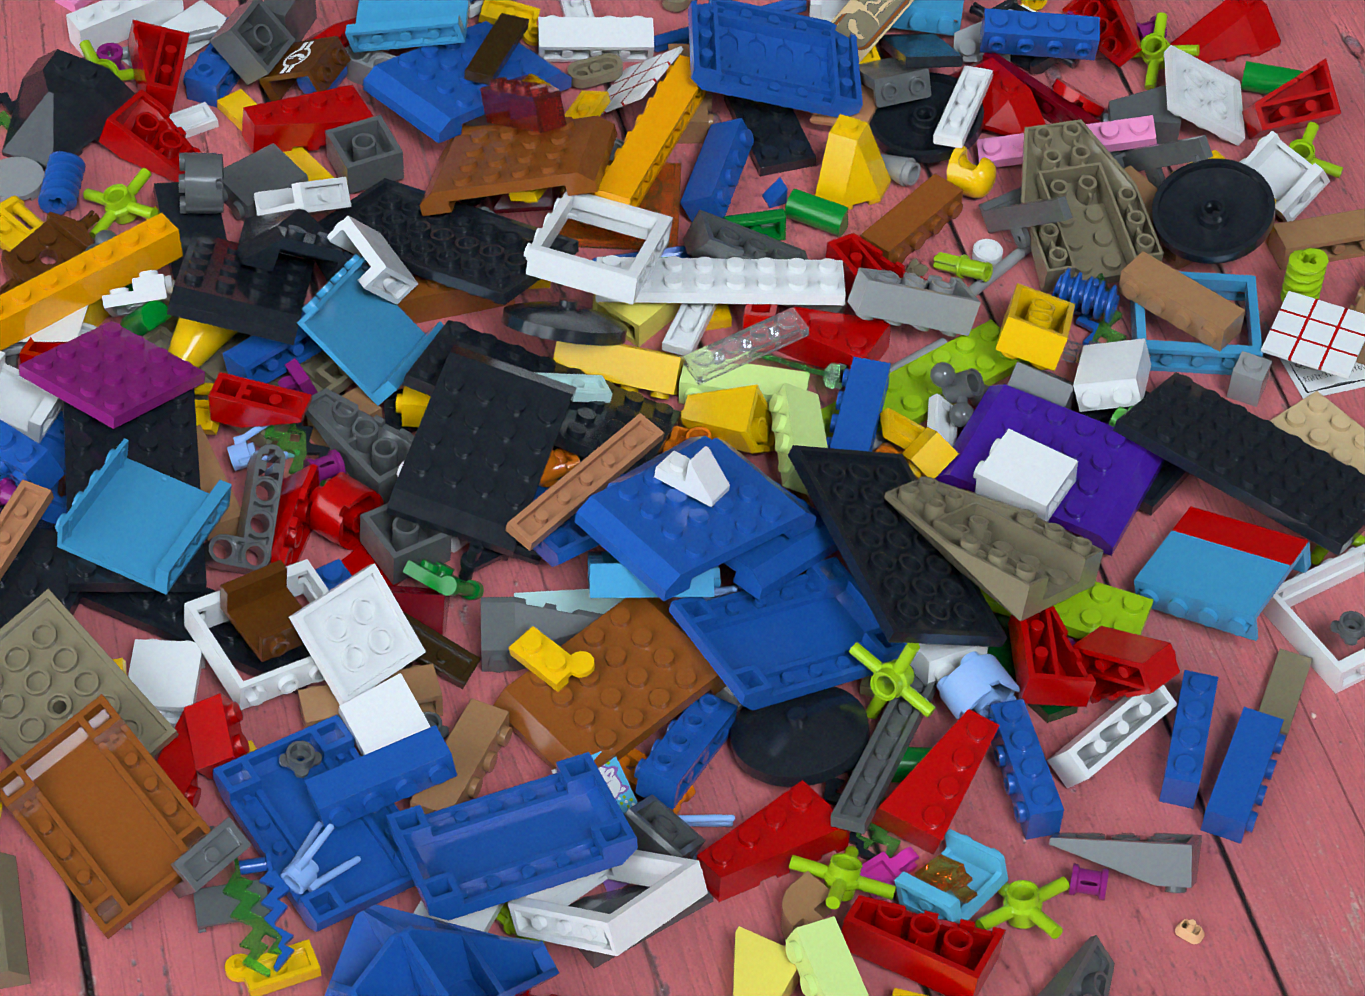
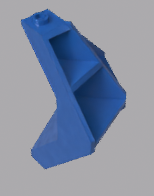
(421, 956)

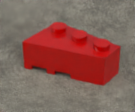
(838, 338)

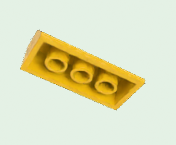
(625, 365)

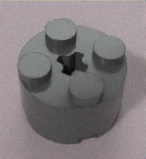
(201, 183)

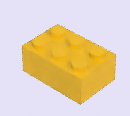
(1035, 327)

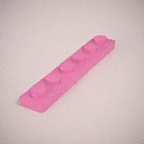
(1114, 135)

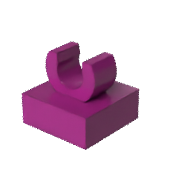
(298, 380)

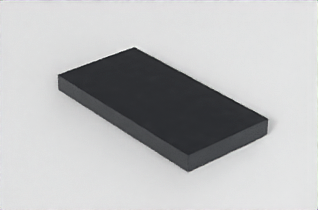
(921, 50)
(168, 202)

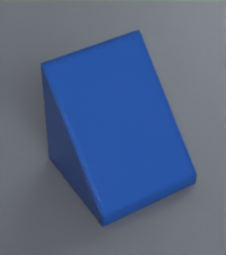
(776, 194)

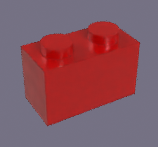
(215, 733)

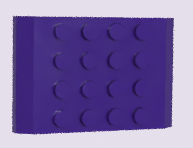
(1110, 469)

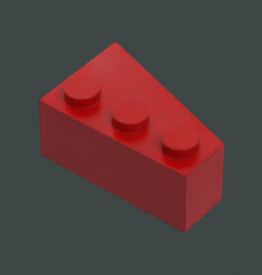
(157, 59)
(1294, 104)
(859, 254)
(1046, 662)
(1126, 663)

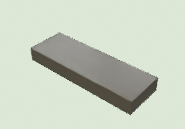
(1285, 687)

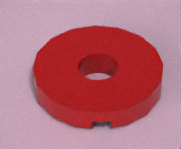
(1078, 97)

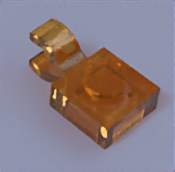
(948, 875)

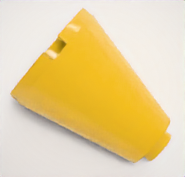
(197, 341)

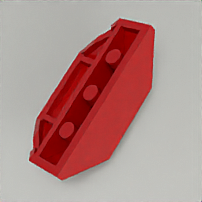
(1008, 101)

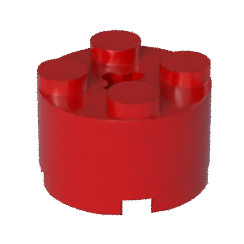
(338, 509)

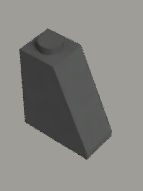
(1145, 104)

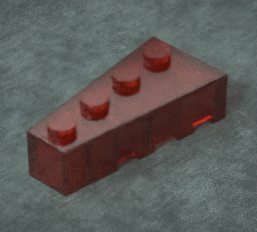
(523, 104)

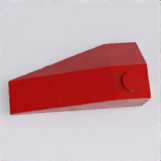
(146, 136)

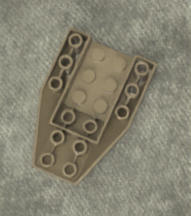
(1105, 204)
(1000, 546)

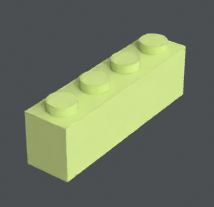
(767, 378)
(795, 422)
(824, 960)

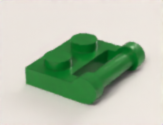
(441, 578)

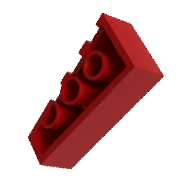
(302, 119)
(933, 791)
(765, 842)
(921, 947)

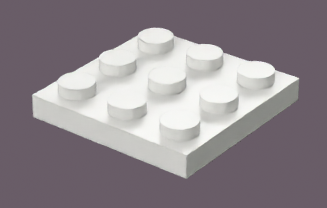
(1204, 95)
(357, 634)

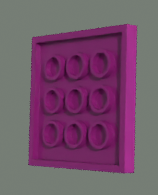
(112, 374)

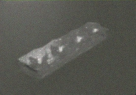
(746, 345)

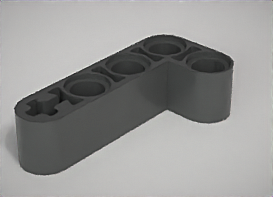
(253, 508)

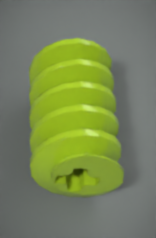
(1305, 273)

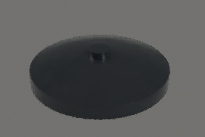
(909, 126)
(1213, 211)
(564, 322)
(801, 738)

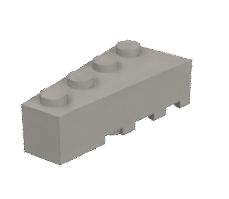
(914, 301)

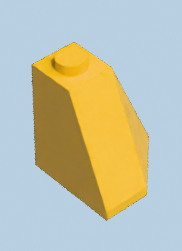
(852, 165)
(734, 416)

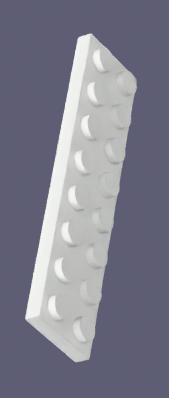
(739, 281)

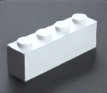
(112, 19)
(585, 37)
(1109, 735)

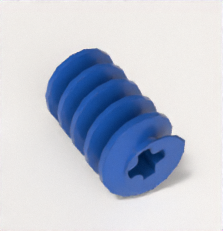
(61, 182)
(1087, 295)

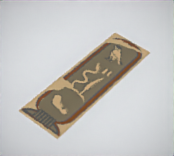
(868, 20)

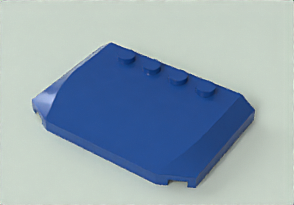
(774, 57)

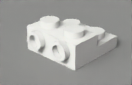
(147, 287)

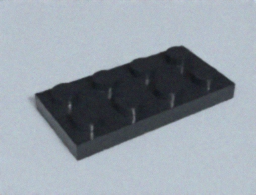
(777, 135)

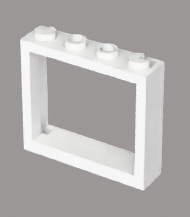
(593, 275)
(1330, 572)
(267, 685)
(673, 886)

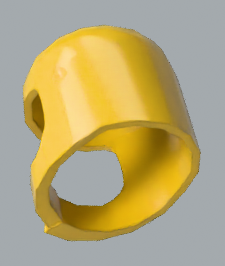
(973, 179)

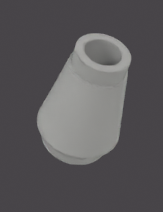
(902, 169)

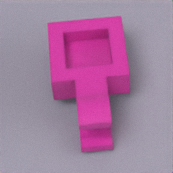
(887, 869)

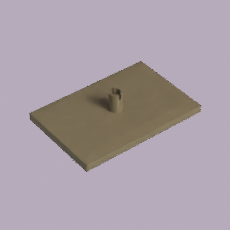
(54, 672)

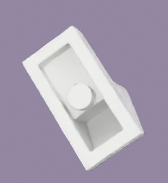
(696, 477)

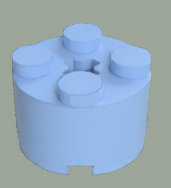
(976, 685)

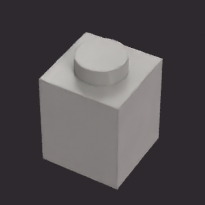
(1249, 378)

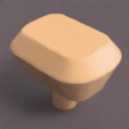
(1190, 931)

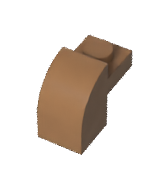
(803, 903)

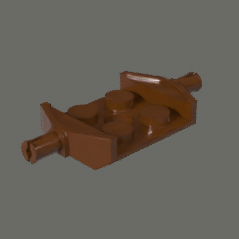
(56, 238)

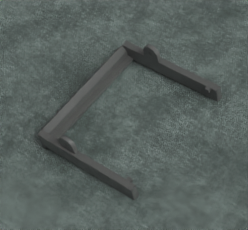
(1010, 214)

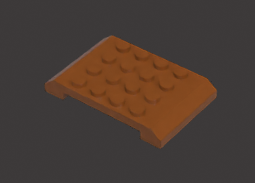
(521, 161)
(639, 683)
(102, 814)

